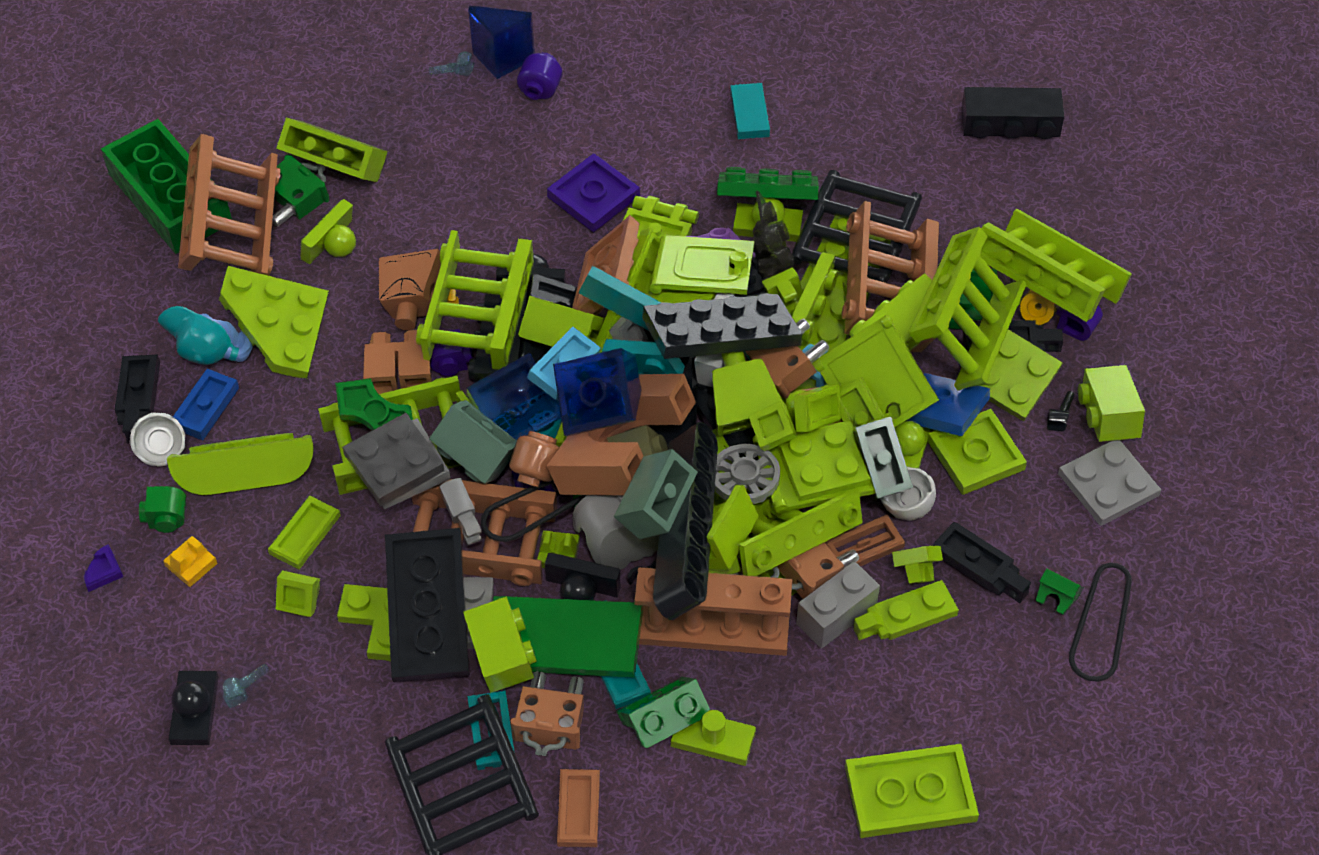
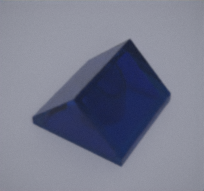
(501, 38)

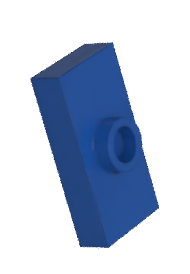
(206, 403)

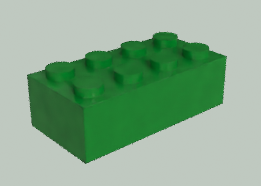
(153, 175)

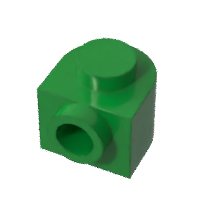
(163, 508)

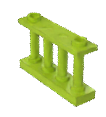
(1053, 265)
(943, 302)
(504, 317)
(419, 397)
(799, 532)

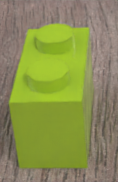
(1111, 403)
(499, 645)

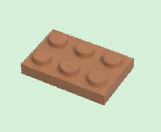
(612, 255)

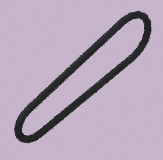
(532, 526)
(1120, 629)

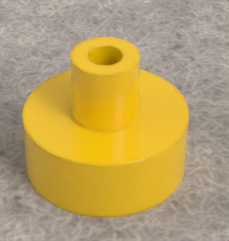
(1033, 311)

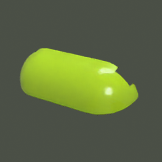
(242, 464)

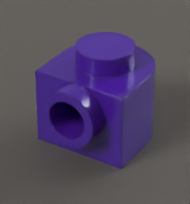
(1076, 326)
(450, 359)

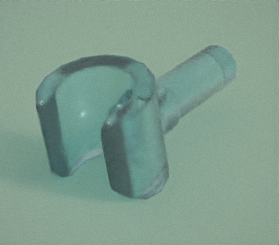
(460, 67)
(234, 688)

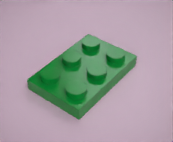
(769, 184)

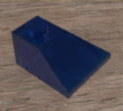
(597, 391)

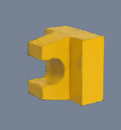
(190, 561)

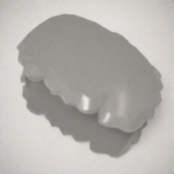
(605, 536)

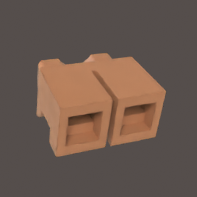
(384, 357)

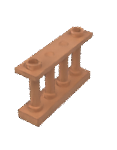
(198, 219)
(923, 260)
(532, 507)
(723, 630)

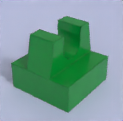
(1056, 584)

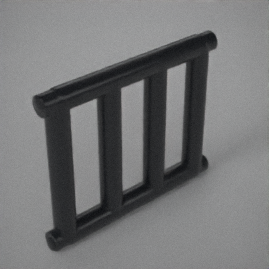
(824, 205)
(510, 775)

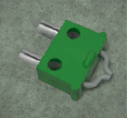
(298, 189)

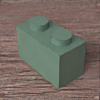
(473, 442)
(883, 457)
(655, 494)

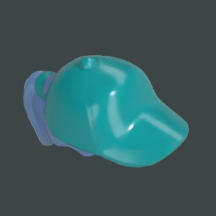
(204, 338)

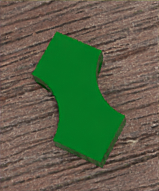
(362, 403)

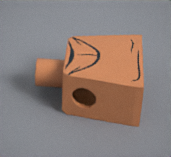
(408, 285)

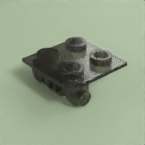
(770, 241)

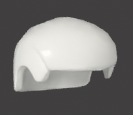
(156, 438)
(917, 499)

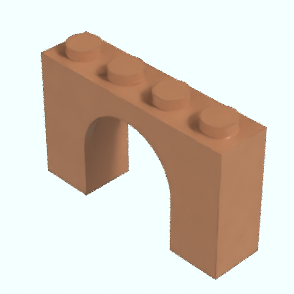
(598, 467)

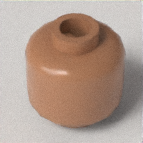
(532, 456)

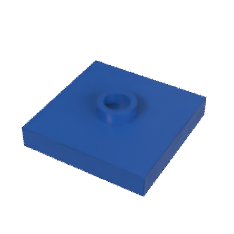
(955, 407)

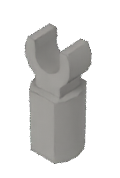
(461, 509)

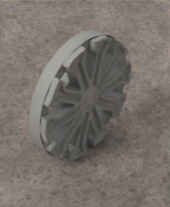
(747, 472)

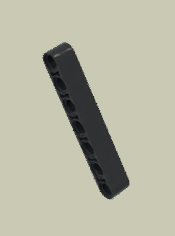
(685, 551)

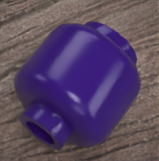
(541, 75)

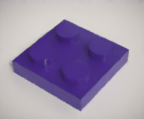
(593, 192)

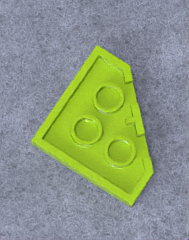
(276, 317)

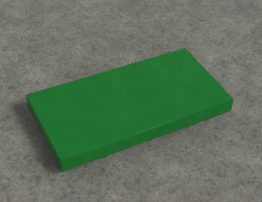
(581, 635)

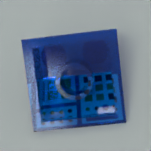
(514, 400)

